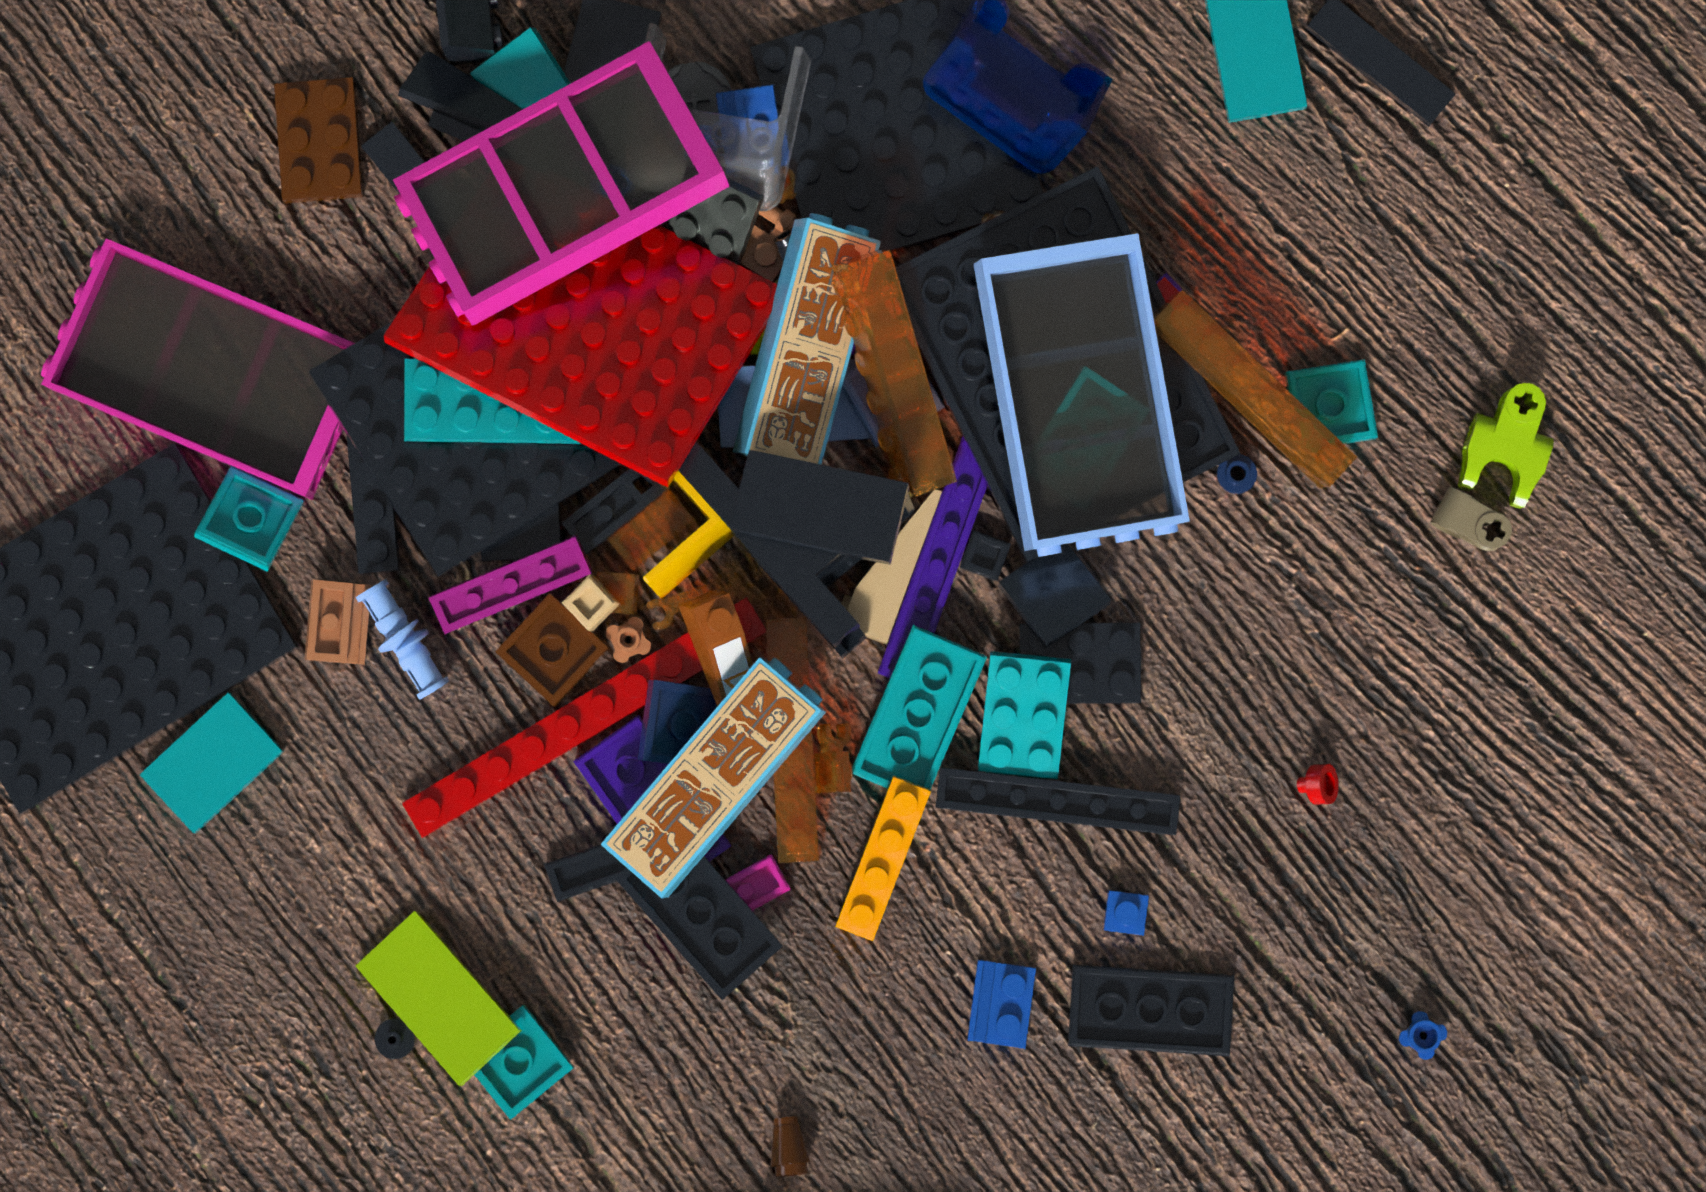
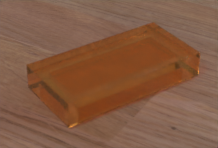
(651, 530)

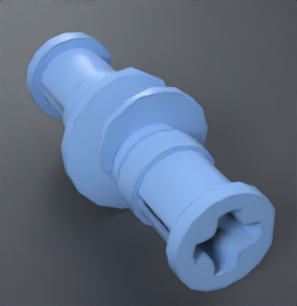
(402, 639)

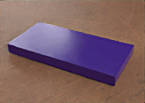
(621, 778)

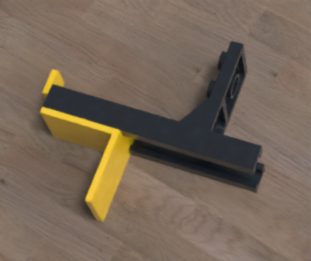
(797, 570)

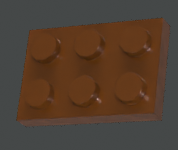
(318, 140)

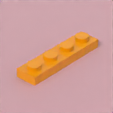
(883, 858)

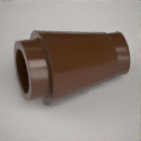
(788, 1148)

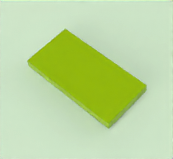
(438, 998)

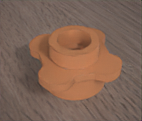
(639, 643)

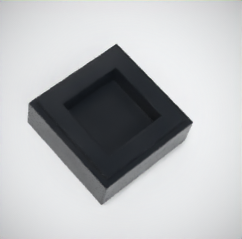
(985, 556)

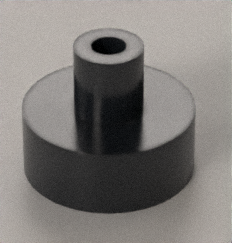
(404, 1036)

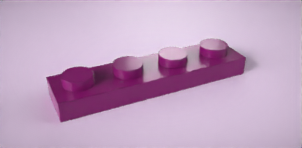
(510, 584)

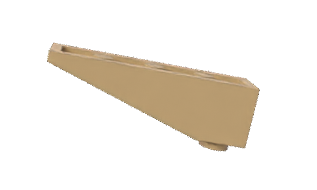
(884, 586)

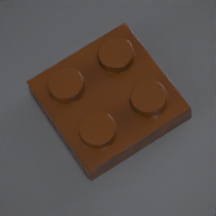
(552, 650)

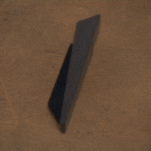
(459, 101)

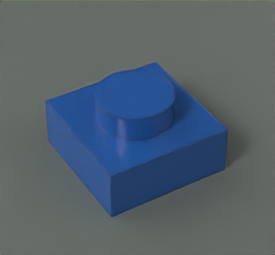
(1125, 912)

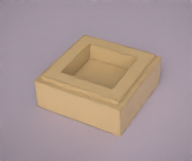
(591, 603)

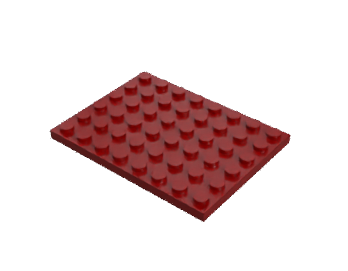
(610, 354)

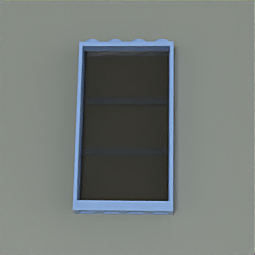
(1081, 393)

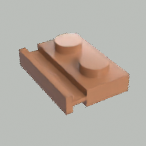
(336, 623)

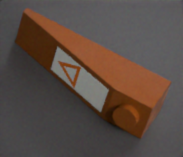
(717, 640)

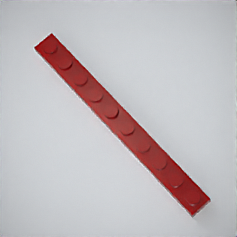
(561, 731)

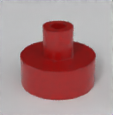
(1319, 784)

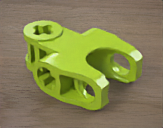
(1509, 440)

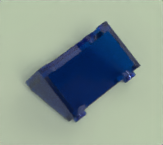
(1011, 91)

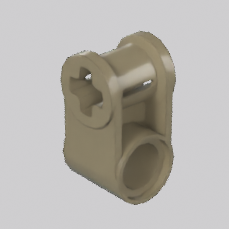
(1464, 517)

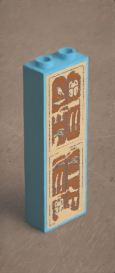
(802, 346)
(714, 776)

